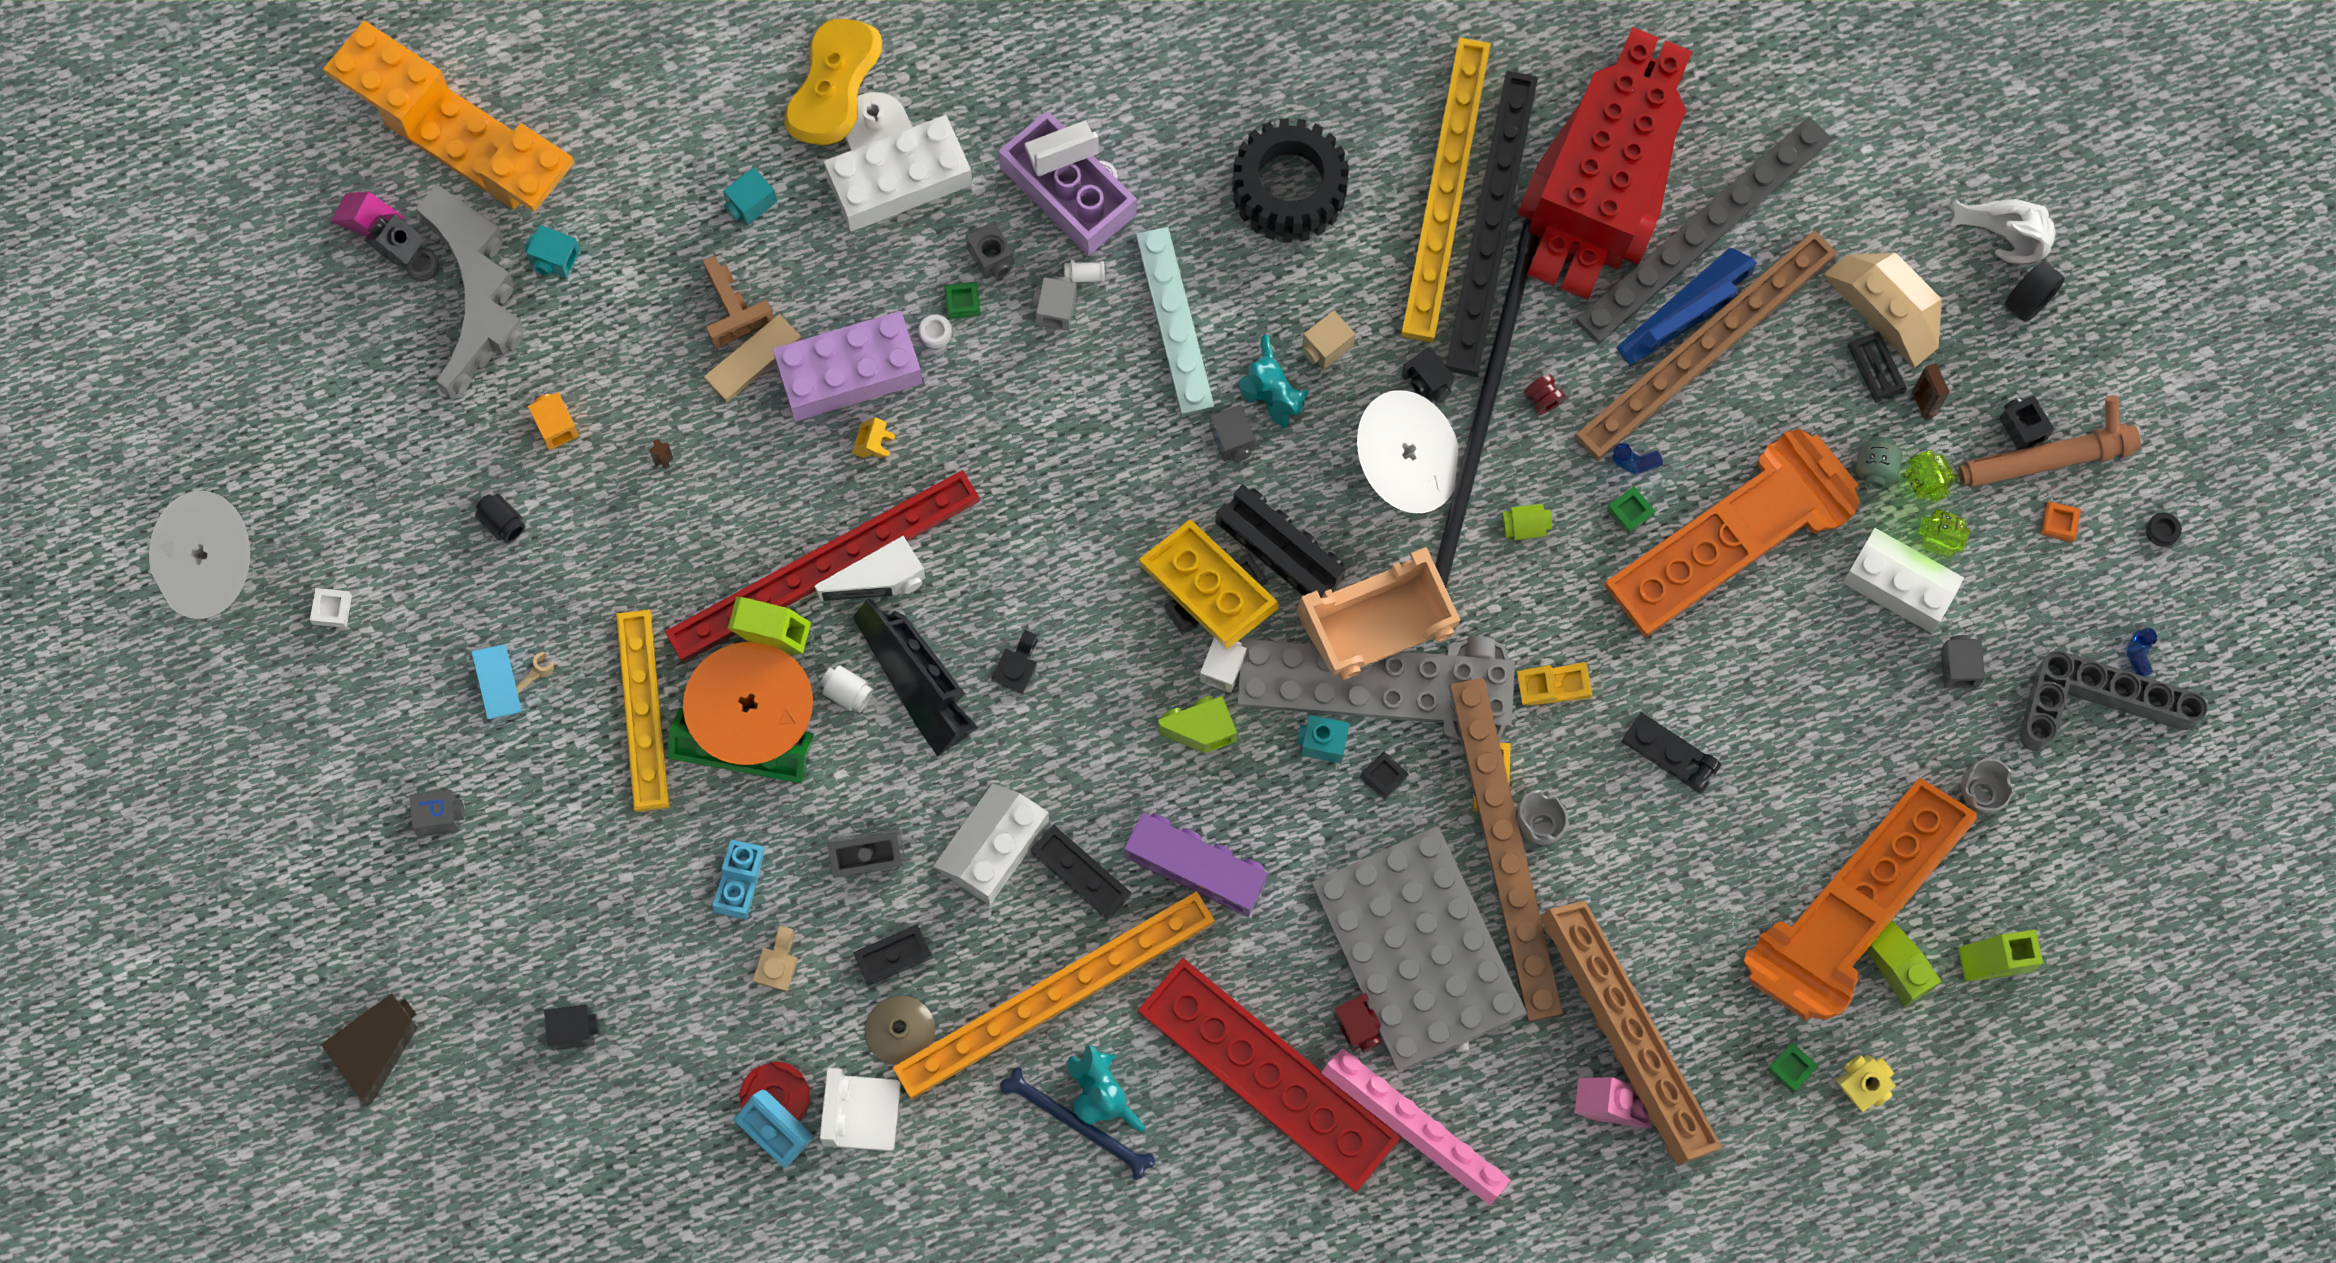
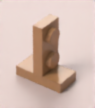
(740, 319)

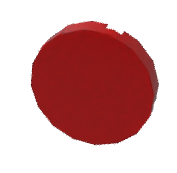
(779, 1078)

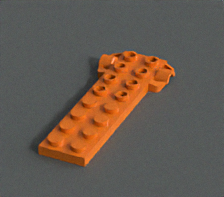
(1796, 488)
(1813, 961)

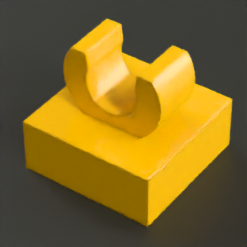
(869, 439)

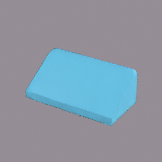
(773, 1128)

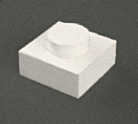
(330, 607)

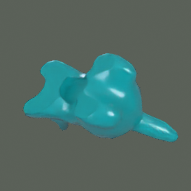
(1269, 384)
(1101, 1094)

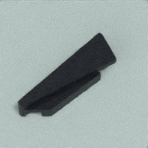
(917, 676)

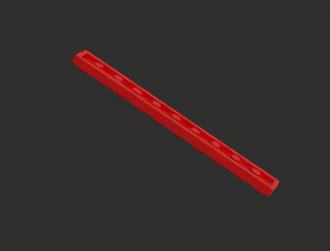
(800, 577)

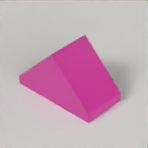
(359, 210)

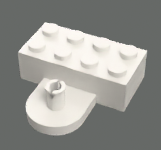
(894, 163)

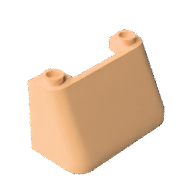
(1379, 615)

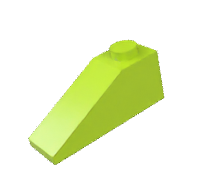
(1903, 964)

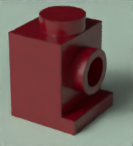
(1358, 1024)

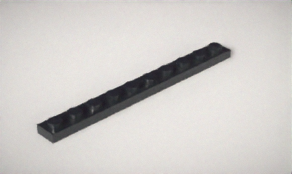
(1491, 224)

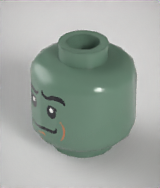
(1878, 462)

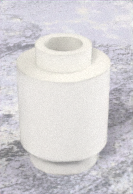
(846, 688)

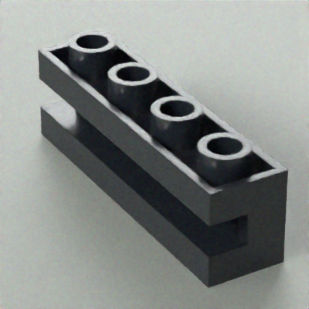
(1279, 544)

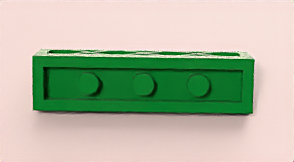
(787, 767)

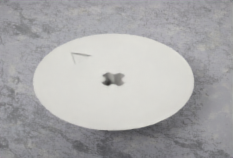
(1390, 458)
(216, 570)

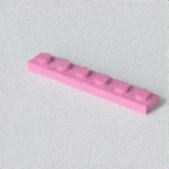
(1416, 1126)

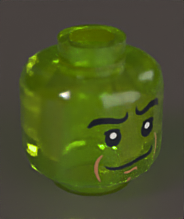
(1930, 476)
(1943, 533)

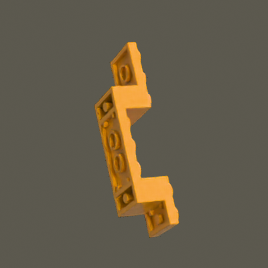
(423, 110)

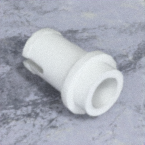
(1085, 271)

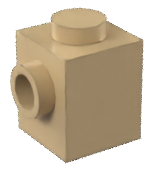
(1328, 340)

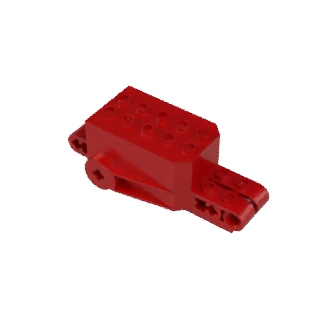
(1608, 167)

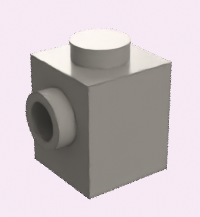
(1055, 302)

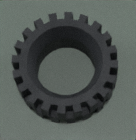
(1285, 216)

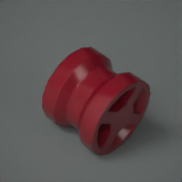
(1544, 394)

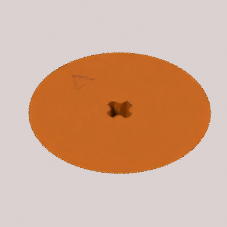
(723, 687)

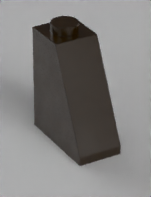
(372, 1045)

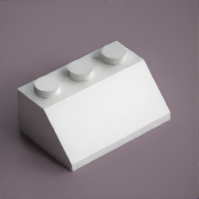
(1903, 580)
(992, 842)

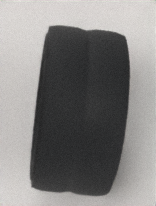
(2034, 291)

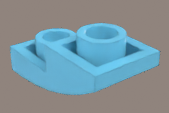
(496, 681)
(738, 879)

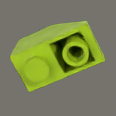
(769, 625)
(1200, 727)
(2001, 956)

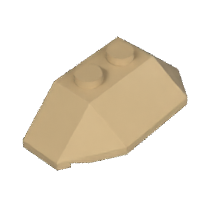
(1891, 301)

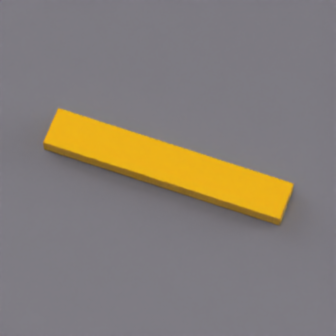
(642, 710)

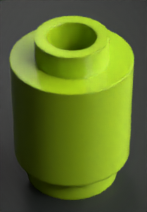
(1527, 522)

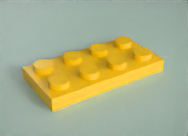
(1208, 584)

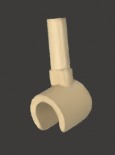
(536, 672)

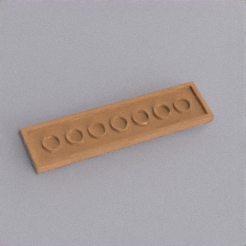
(1630, 1032)

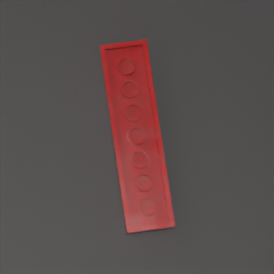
(1269, 1075)

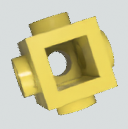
(1855, 1077)

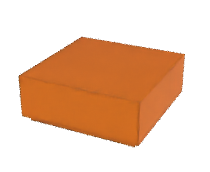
(2060, 521)

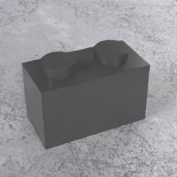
(866, 852)

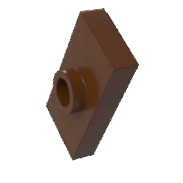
(1930, 391)

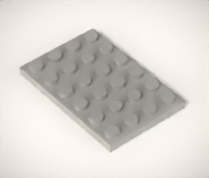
(1419, 949)

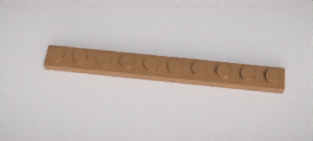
(1705, 346)
(1505, 850)

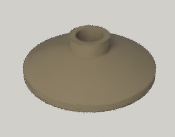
(895, 1047)

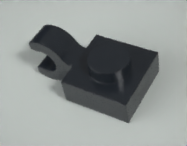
(1015, 667)

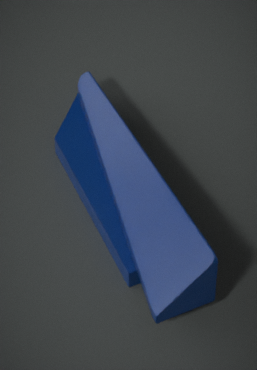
(1690, 306)

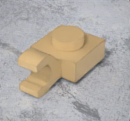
(776, 965)

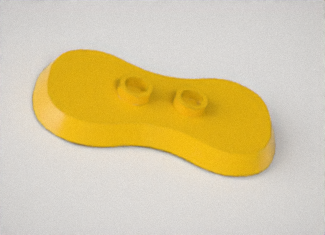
(827, 101)

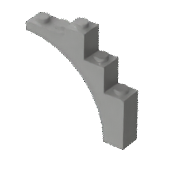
(486, 284)

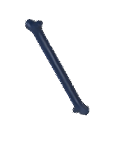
(1136, 1161)

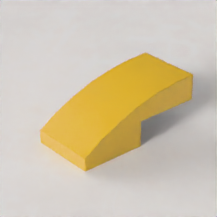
(1554, 685)

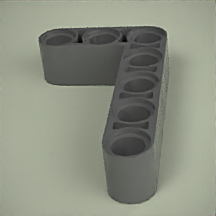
(2102, 693)

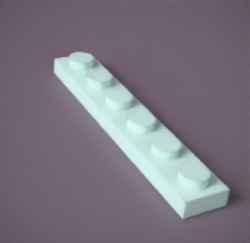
(1175, 322)

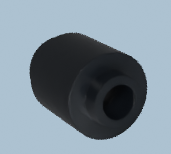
(499, 518)

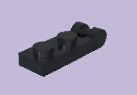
(1670, 752)

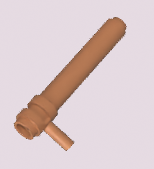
(2099, 446)

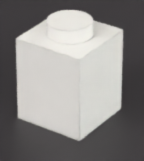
(1222, 665)

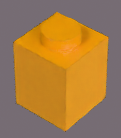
(553, 420)

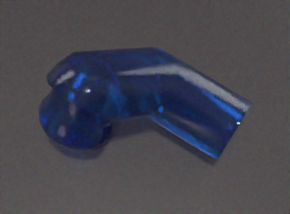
(1634, 463)
(2138, 650)

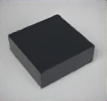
(1384, 775)

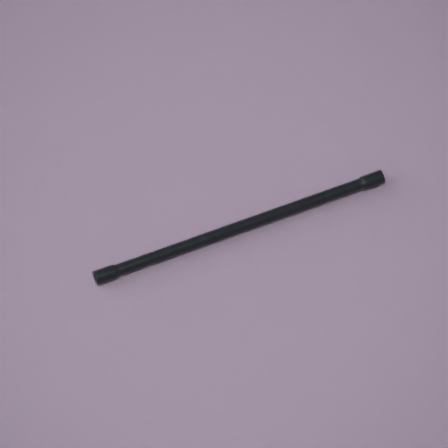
(1526, 251)

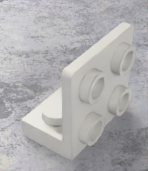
(859, 1112)

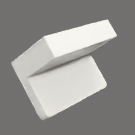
(1062, 148)

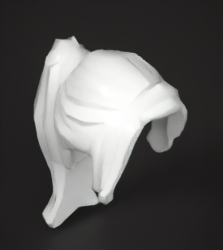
(2021, 222)

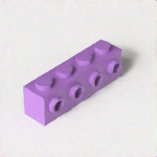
(1196, 864)

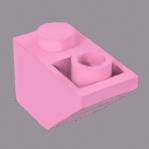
(1611, 1102)

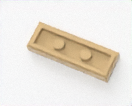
(750, 358)

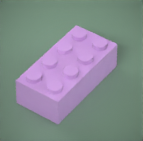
(1077, 197)
(848, 366)

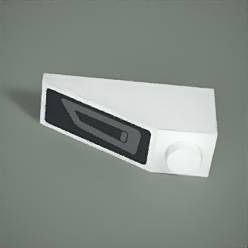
(876, 575)

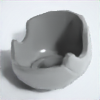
(1993, 776)
(1535, 806)

